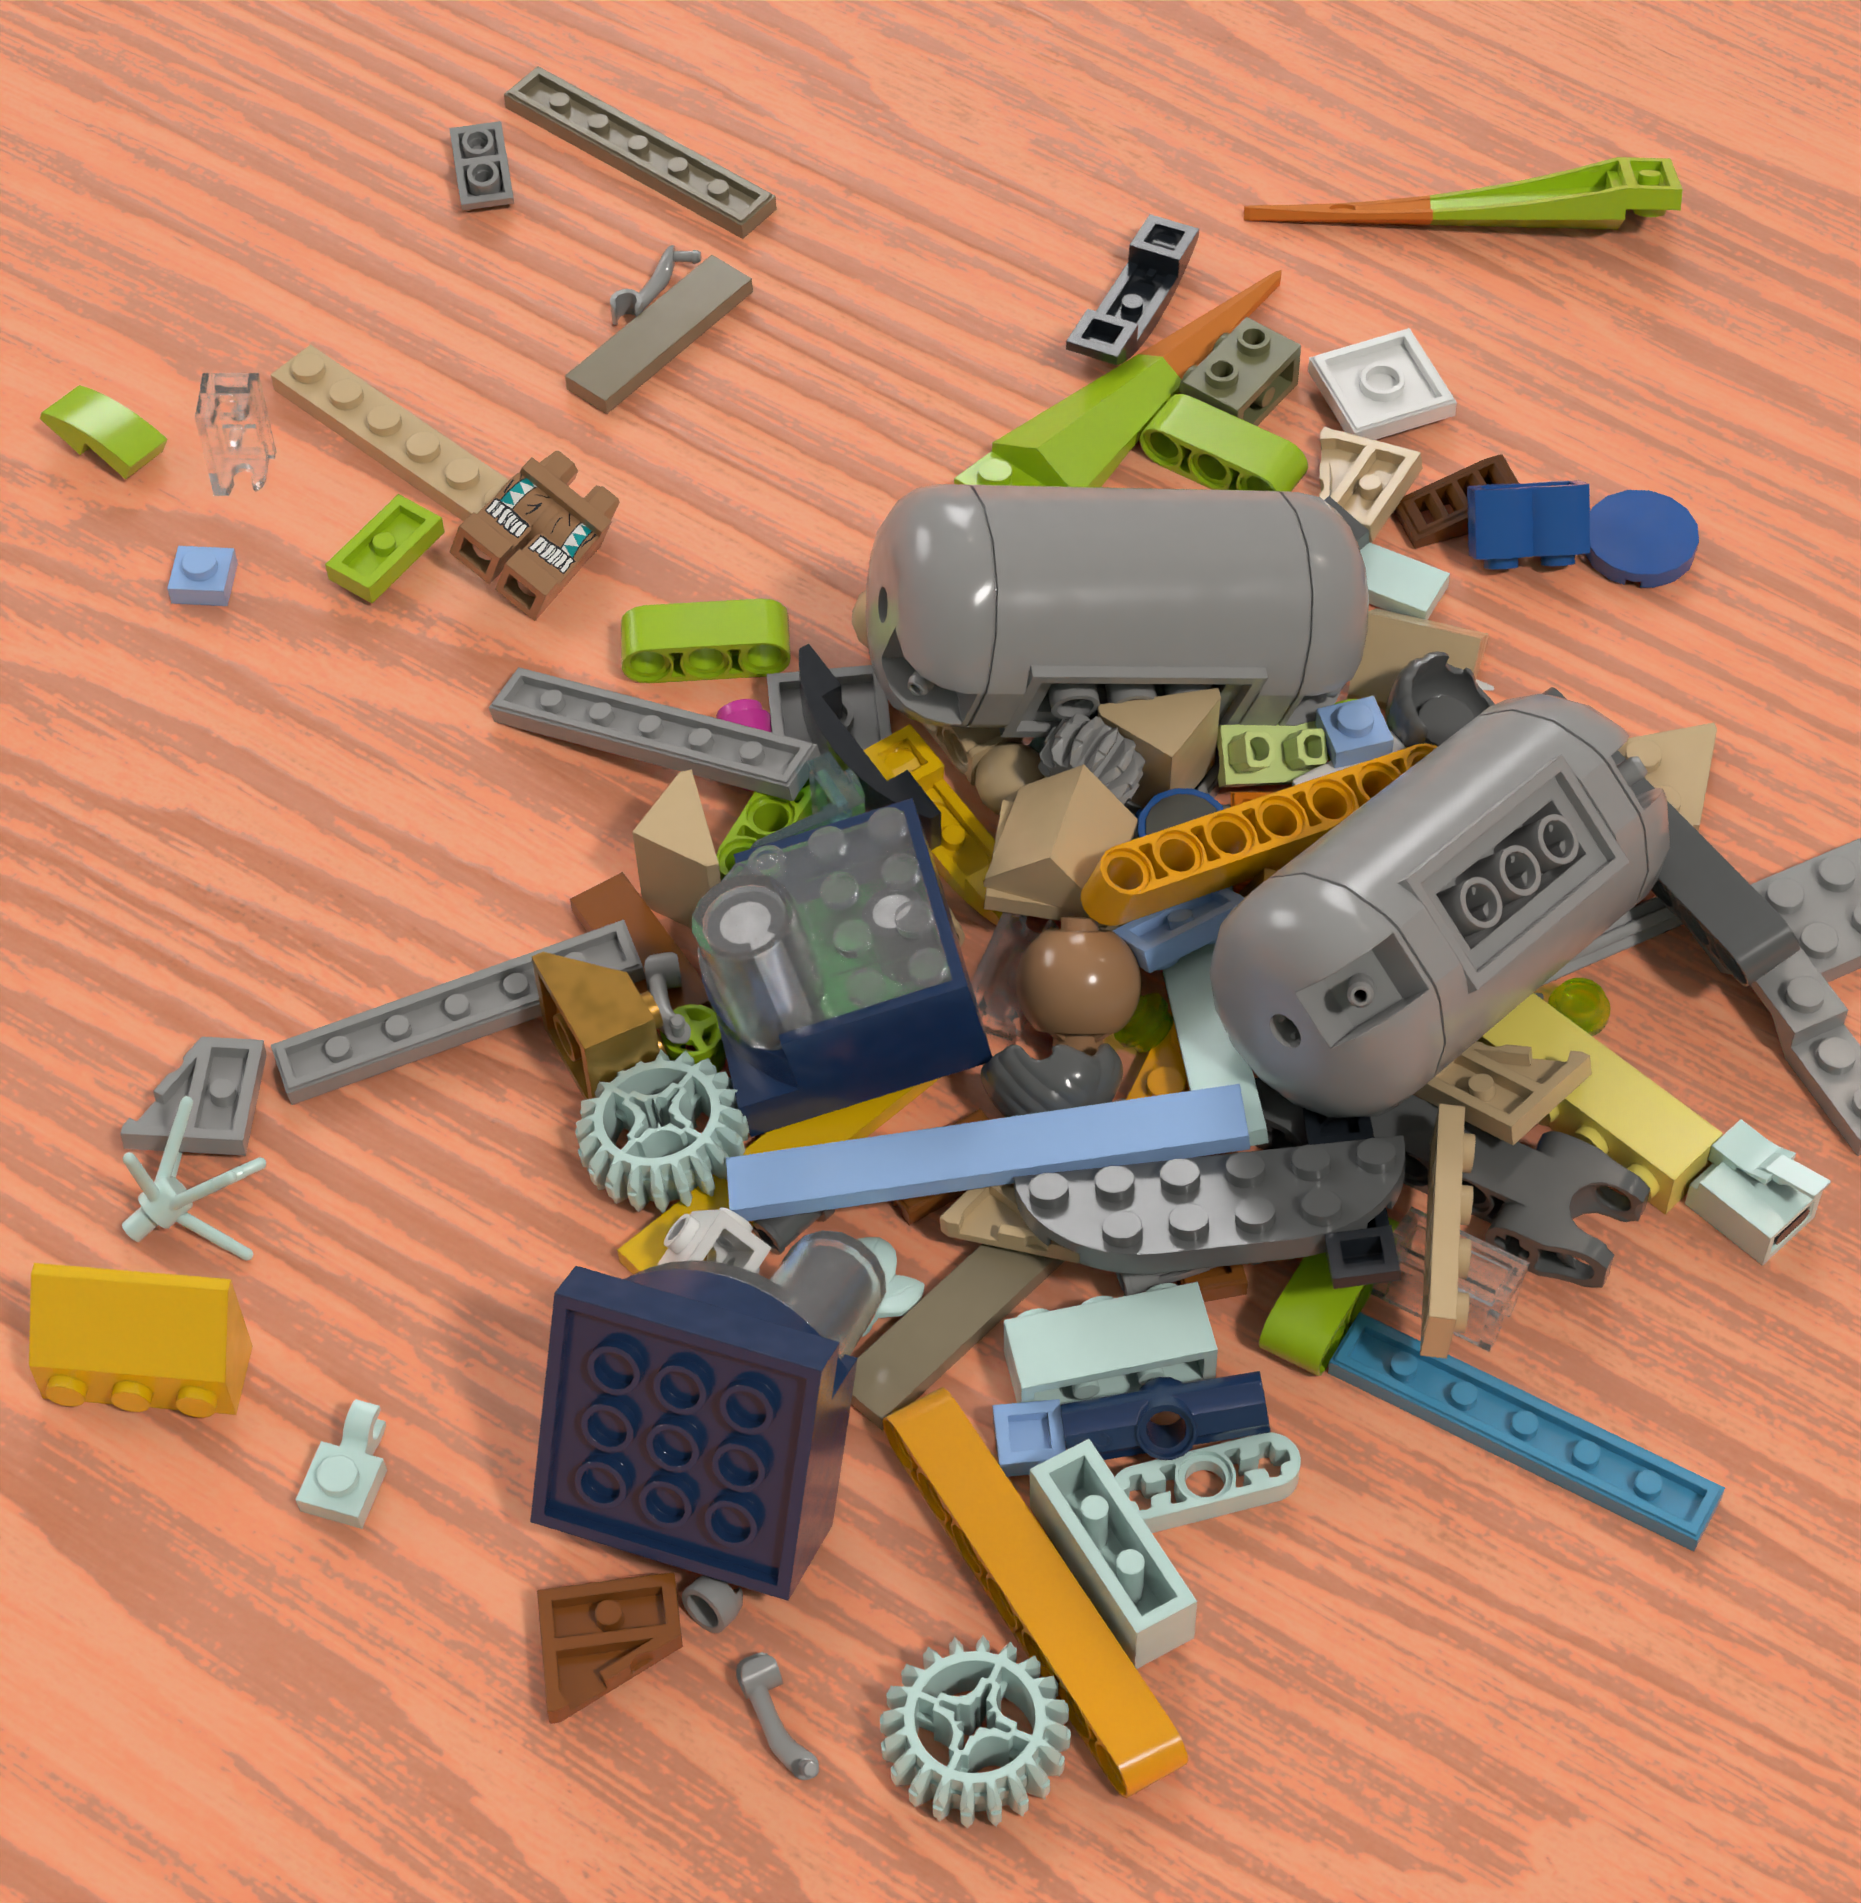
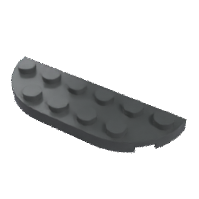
(1214, 1206)

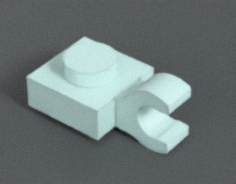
(347, 1476)

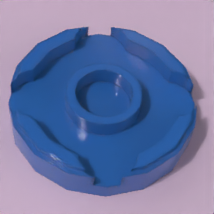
(1642, 538)

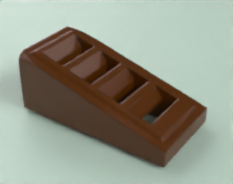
(1447, 491)

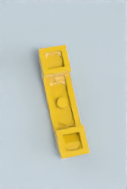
(965, 843)

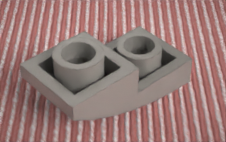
(481, 165)

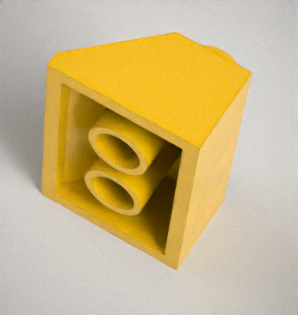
(137, 1340)

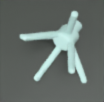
(169, 1200)

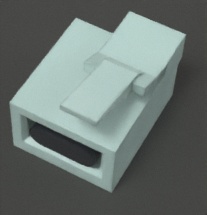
(1755, 1192)

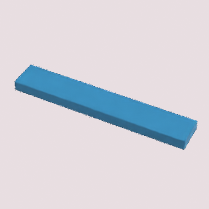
(1528, 1432)

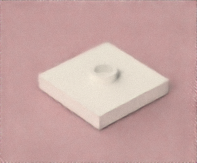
(1382, 386)

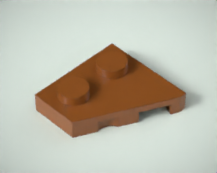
(604, 1637)

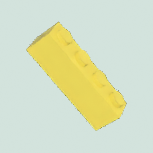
(1615, 1105)

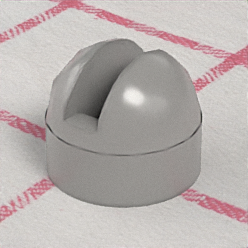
(712, 1603)

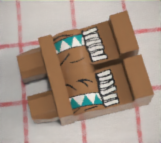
(536, 532)

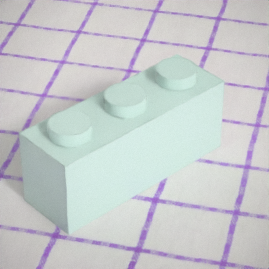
(1110, 1345)
(1112, 1553)

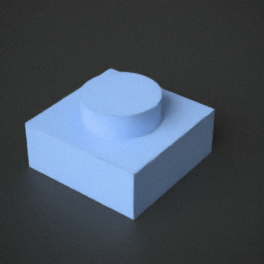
(202, 575)
(1354, 731)
(1027, 1434)

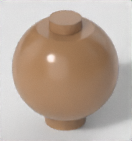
(1078, 984)

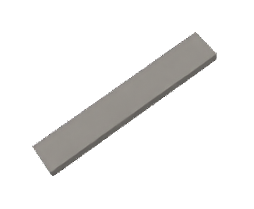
(655, 733)
(436, 1017)

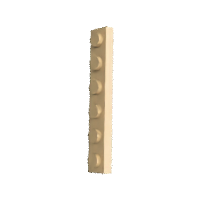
(388, 432)

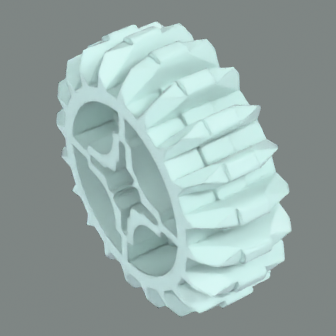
(663, 1149)
(929, 1704)

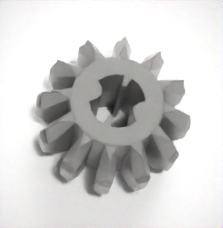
(1099, 749)

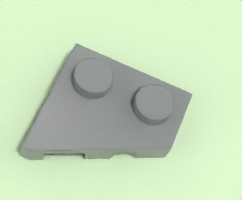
(224, 1085)

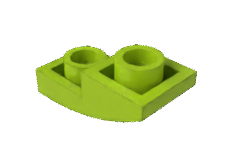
(110, 429)

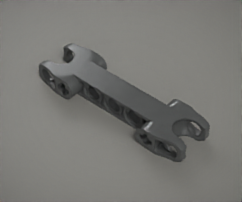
(1516, 1188)

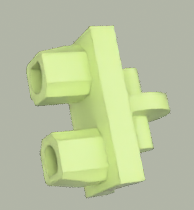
(1268, 753)

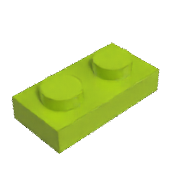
(385, 548)

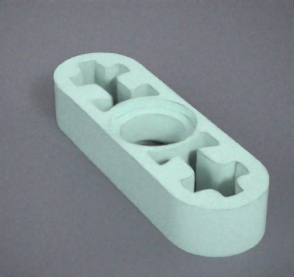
(1190, 1508)

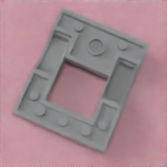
(1824, 912)

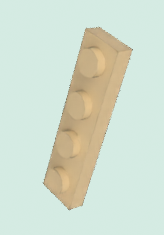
(1445, 1252)

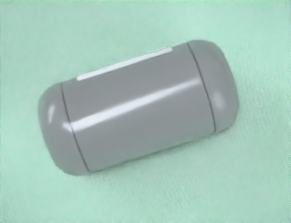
(1083, 597)
(1476, 861)

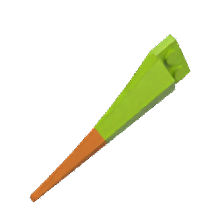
(1571, 199)
(1098, 425)

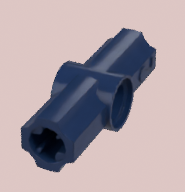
(1207, 1408)

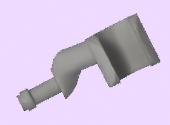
(633, 302)
(662, 974)
(755, 1677)

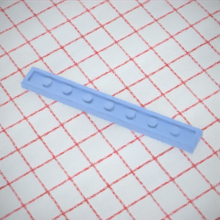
(986, 1153)

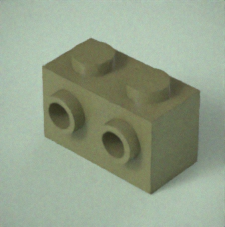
(1246, 372)

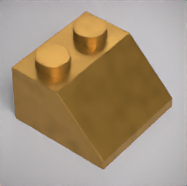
(595, 1019)

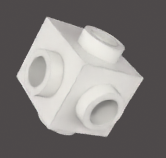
(719, 1235)

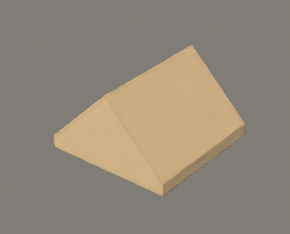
(1400, 638)
(1172, 735)
(1058, 838)
(676, 852)

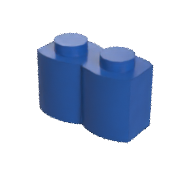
(1529, 521)

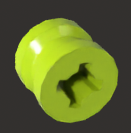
(704, 1036)

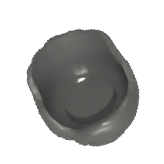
(1433, 700)
(1062, 1081)

